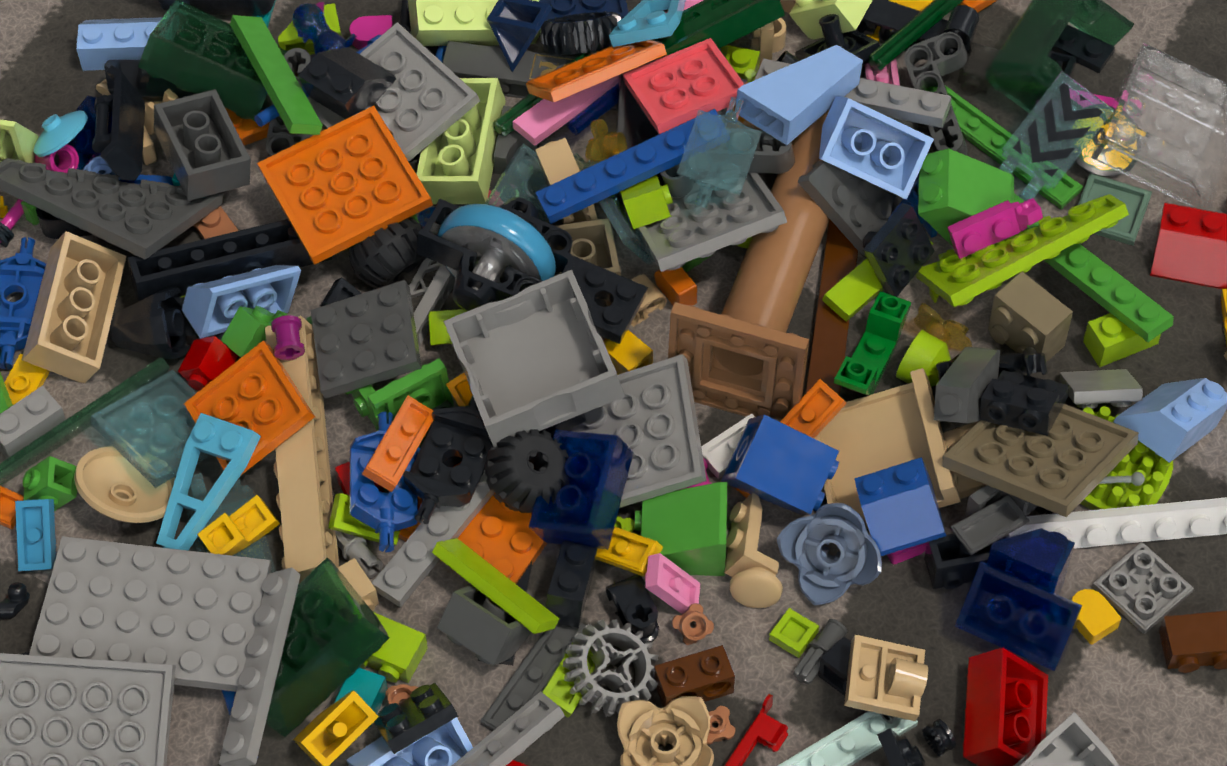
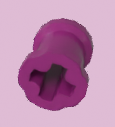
(287, 337)

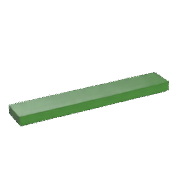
(276, 75)
(992, 137)

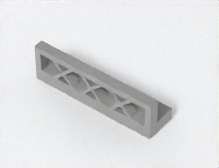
(433, 297)

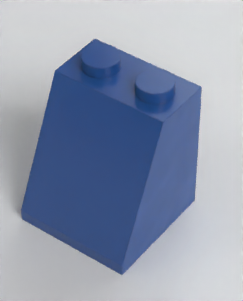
(781, 465)

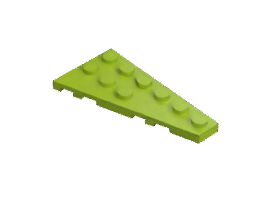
(987, 268)

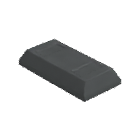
(989, 524)

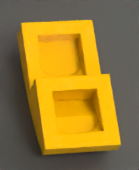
(239, 530)

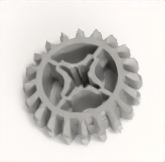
(599, 641)

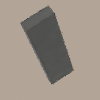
(531, 674)

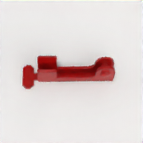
(762, 730)

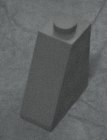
(964, 383)

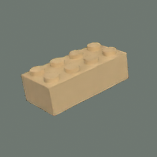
(74, 308)

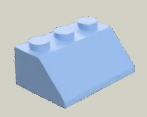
(112, 40)
(873, 146)
(215, 303)
(1176, 415)
(437, 748)

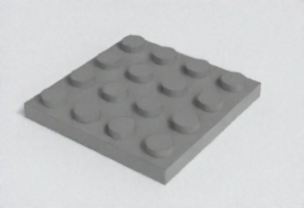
(422, 98)
(700, 231)
(659, 427)

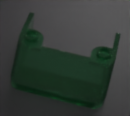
(1022, 65)

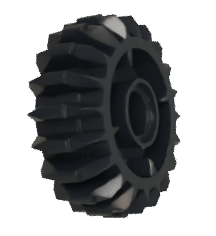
(578, 33)

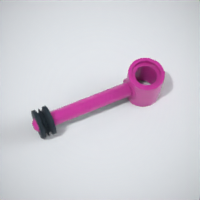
(67, 159)

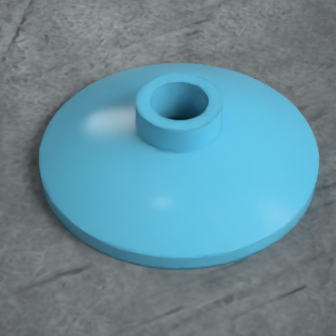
(59, 132)

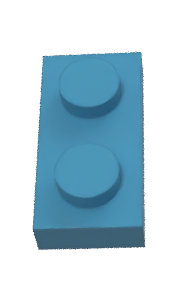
(35, 534)

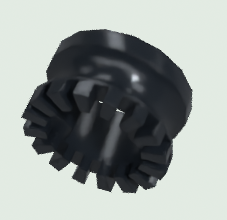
(940, 737)

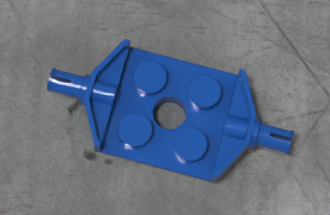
(23, 275)
(375, 508)

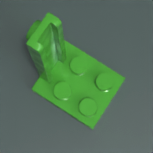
(423, 385)

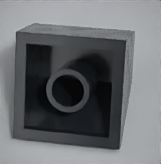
(345, 81)

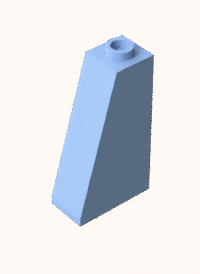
(799, 93)

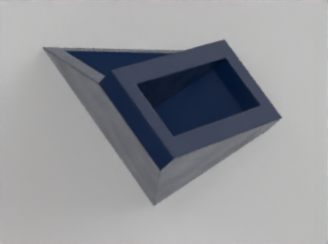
(516, 26)

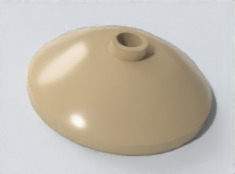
(118, 488)

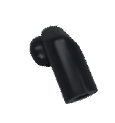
(15, 601)

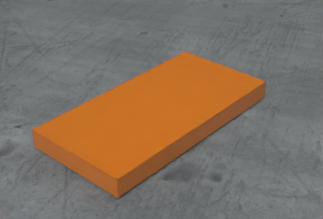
(594, 69)

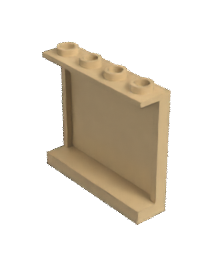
(885, 433)

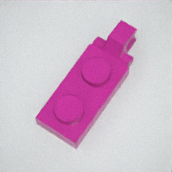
(993, 226)

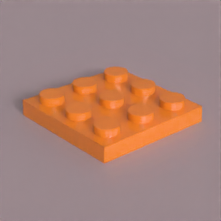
(257, 397)

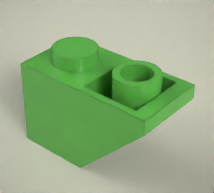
(248, 328)

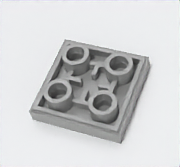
(1102, 386)
(1143, 587)

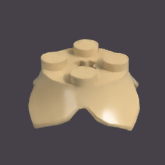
(680, 723)

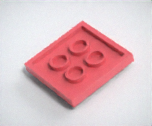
(682, 84)

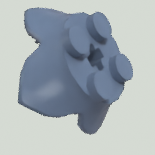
(825, 576)

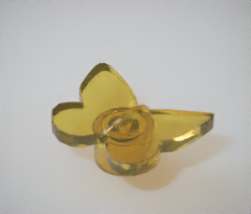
(604, 143)
(948, 331)

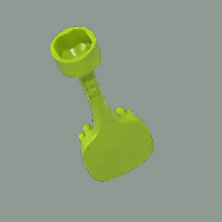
(929, 350)

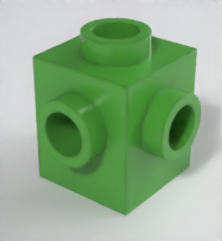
(51, 480)

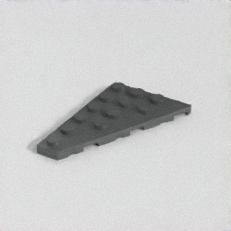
(849, 200)
(122, 213)

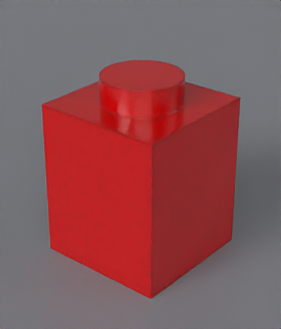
(206, 361)

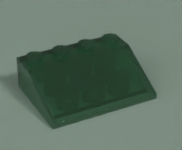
(203, 56)
(324, 645)

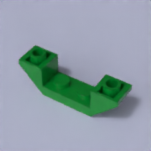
(876, 346)

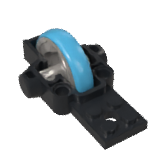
(485, 239)

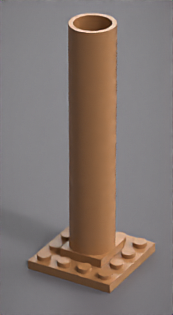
(745, 355)

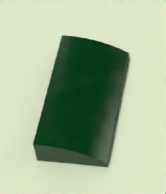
(721, 21)

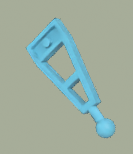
(648, 22)
(222, 441)

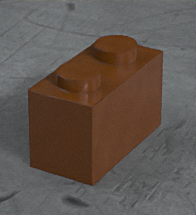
(1195, 640)

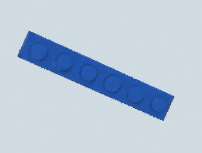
(615, 173)

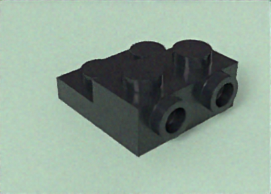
(1023, 402)

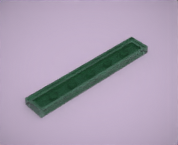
(76, 423)

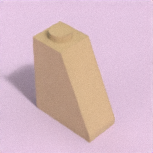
(557, 164)

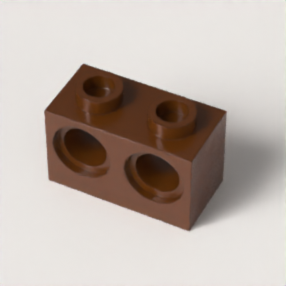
(697, 675)

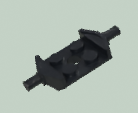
(453, 433)

